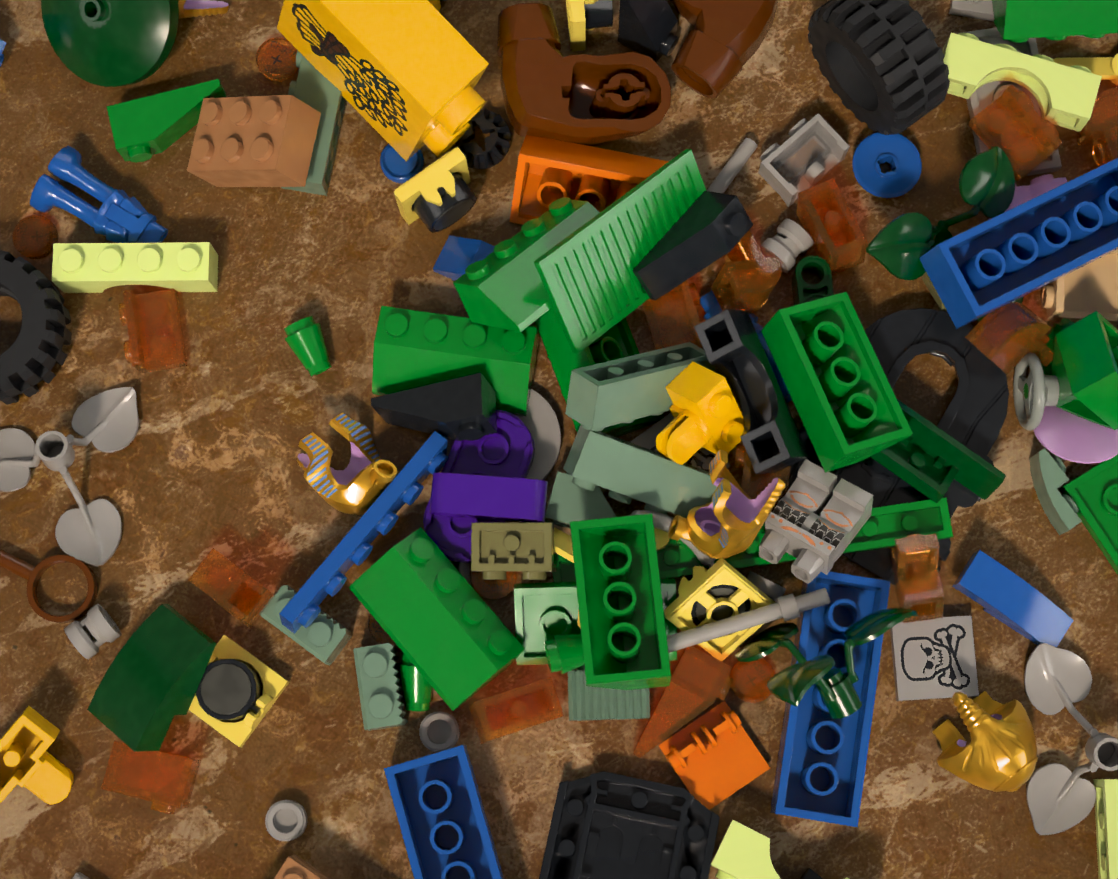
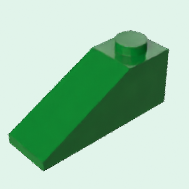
(157, 121)

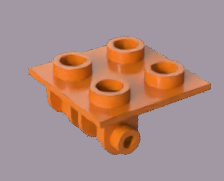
(714, 756)

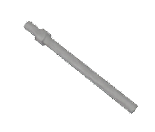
(787, 607)

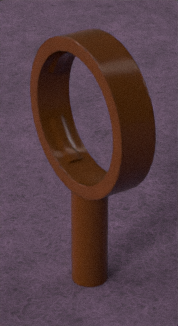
(33, 575)

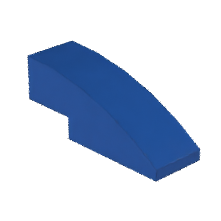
(1012, 600)

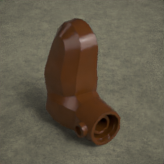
(722, 41)
(578, 95)

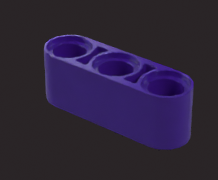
(488, 497)

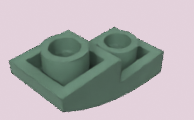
(1047, 476)

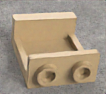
(1084, 292)

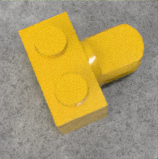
(702, 414)
(27, 761)

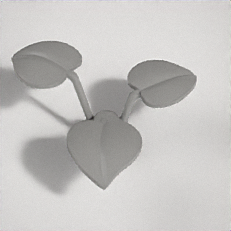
(111, 424)
(1054, 793)

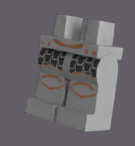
(815, 521)

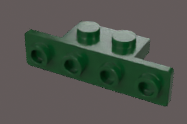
(934, 459)

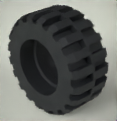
(879, 61)
(41, 331)

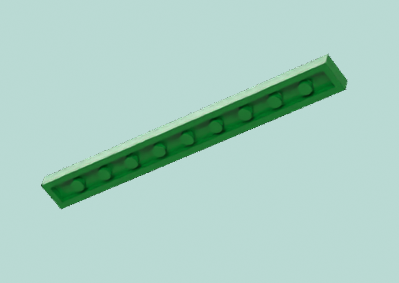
(878, 532)

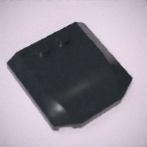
(628, 831)

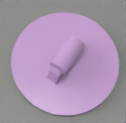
(1076, 437)

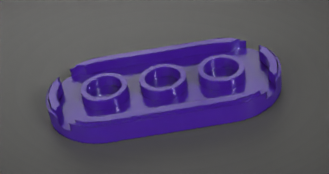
(497, 454)

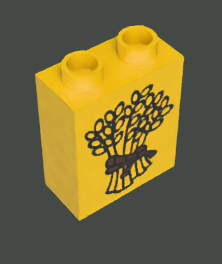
(393, 64)

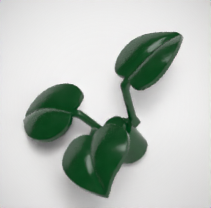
(984, 183)
(833, 685)

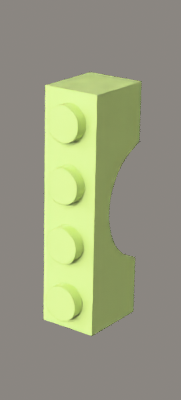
(1062, 91)
(106, 265)
(744, 855)

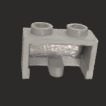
(803, 158)

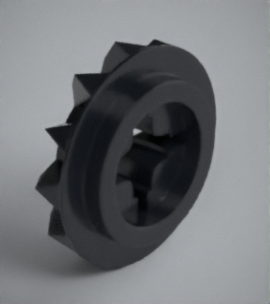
(496, 144)

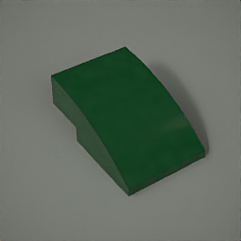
(152, 679)

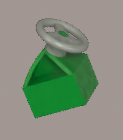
(1081, 378)

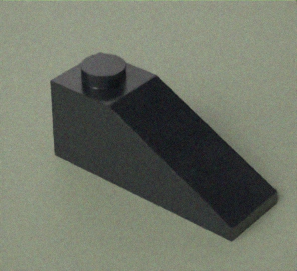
(648, 27)
(693, 242)
(453, 408)

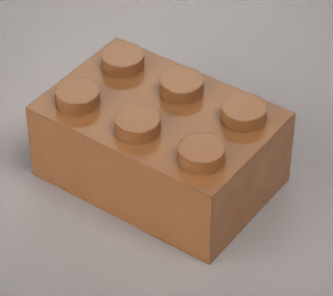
(254, 141)

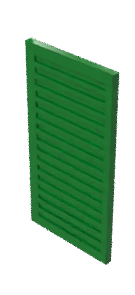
(593, 267)

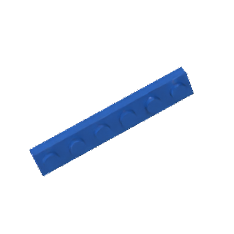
(356, 544)

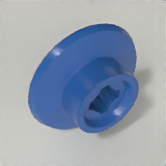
(901, 156)

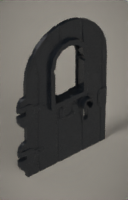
(971, 417)

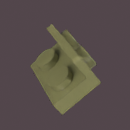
(512, 548)

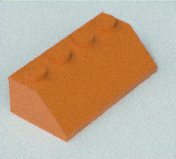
(562, 169)

